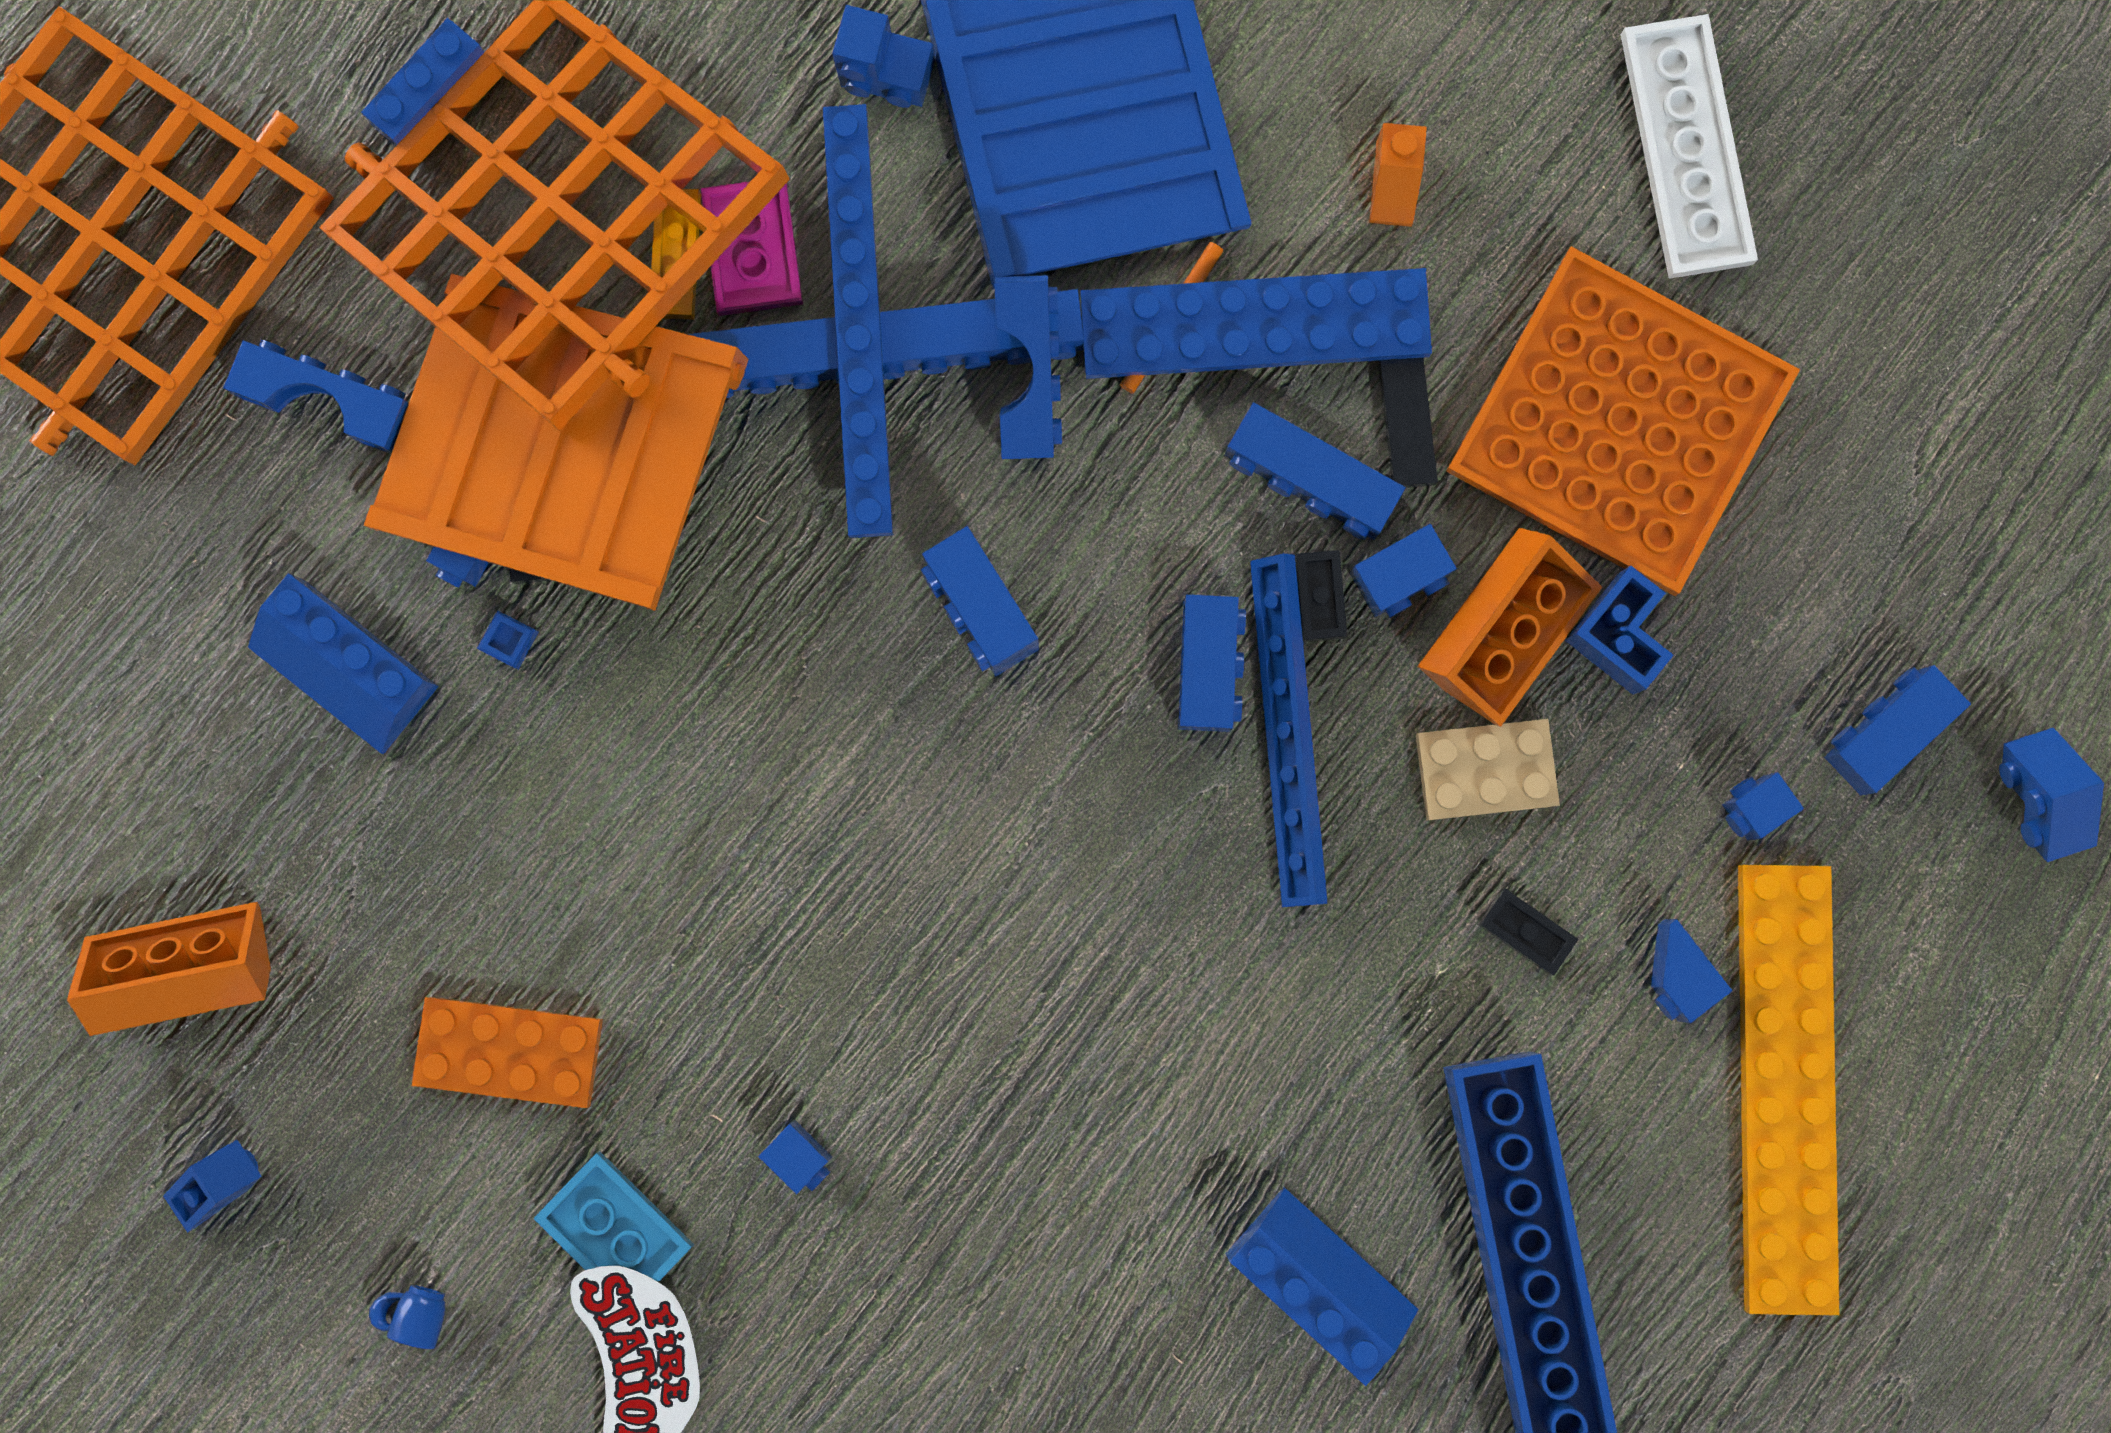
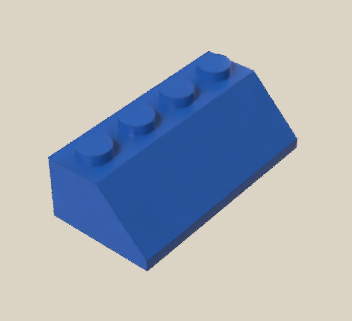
(338, 662)
(1323, 1285)

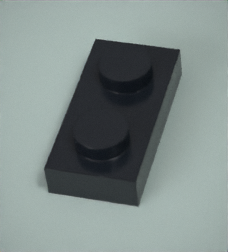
(1321, 595)
(1528, 931)

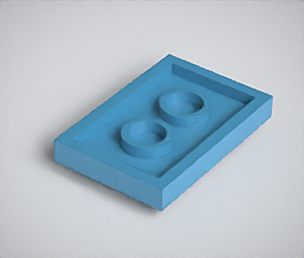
(611, 1223)

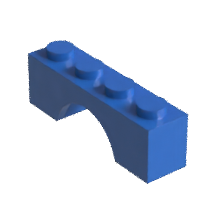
(1024, 312)
(273, 380)

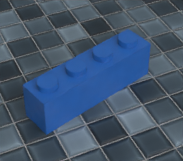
(1314, 472)

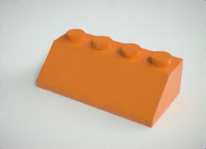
(1510, 625)
(171, 969)

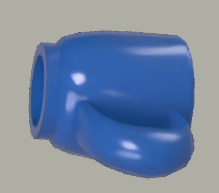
(415, 1319)

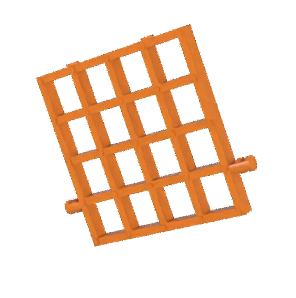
(554, 204)
(98, 233)

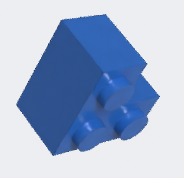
(879, 61)
(1612, 635)
(2058, 794)

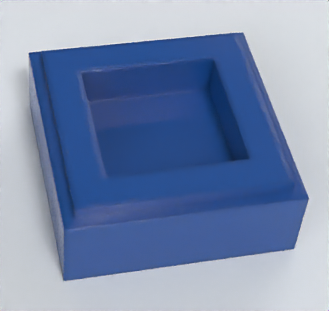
(507, 640)

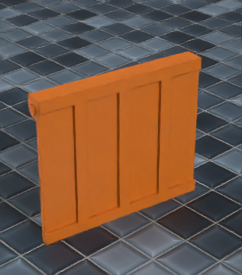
(565, 505)

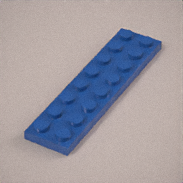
(1256, 323)

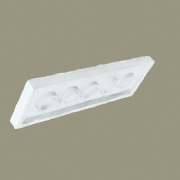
(1688, 146)

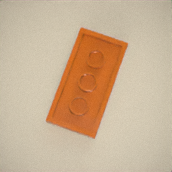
(507, 1052)

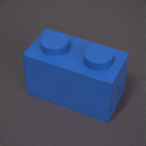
(1403, 571)

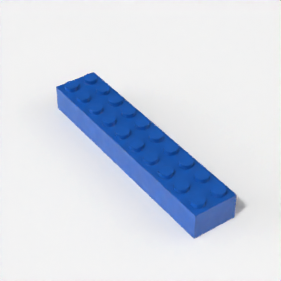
(1529, 1246)

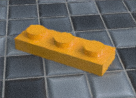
(671, 239)

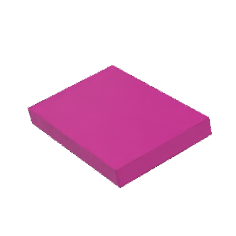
(762, 262)

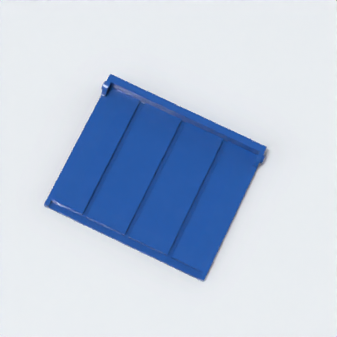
(1084, 128)

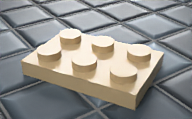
(1487, 769)

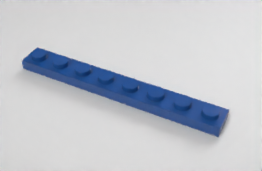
(1288, 731)

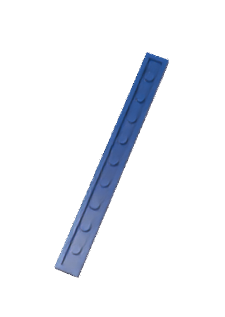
(857, 321)

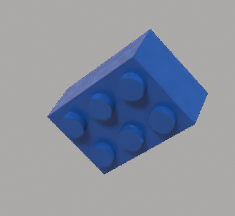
(979, 602)

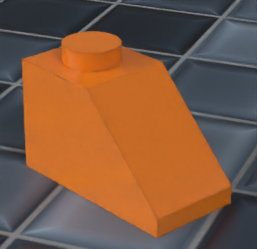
(1397, 174)

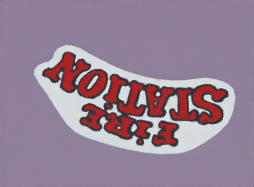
(642, 1349)

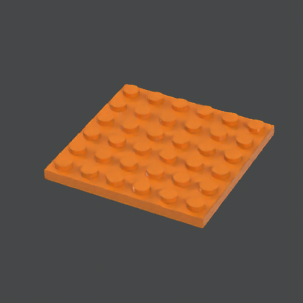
(1623, 420)

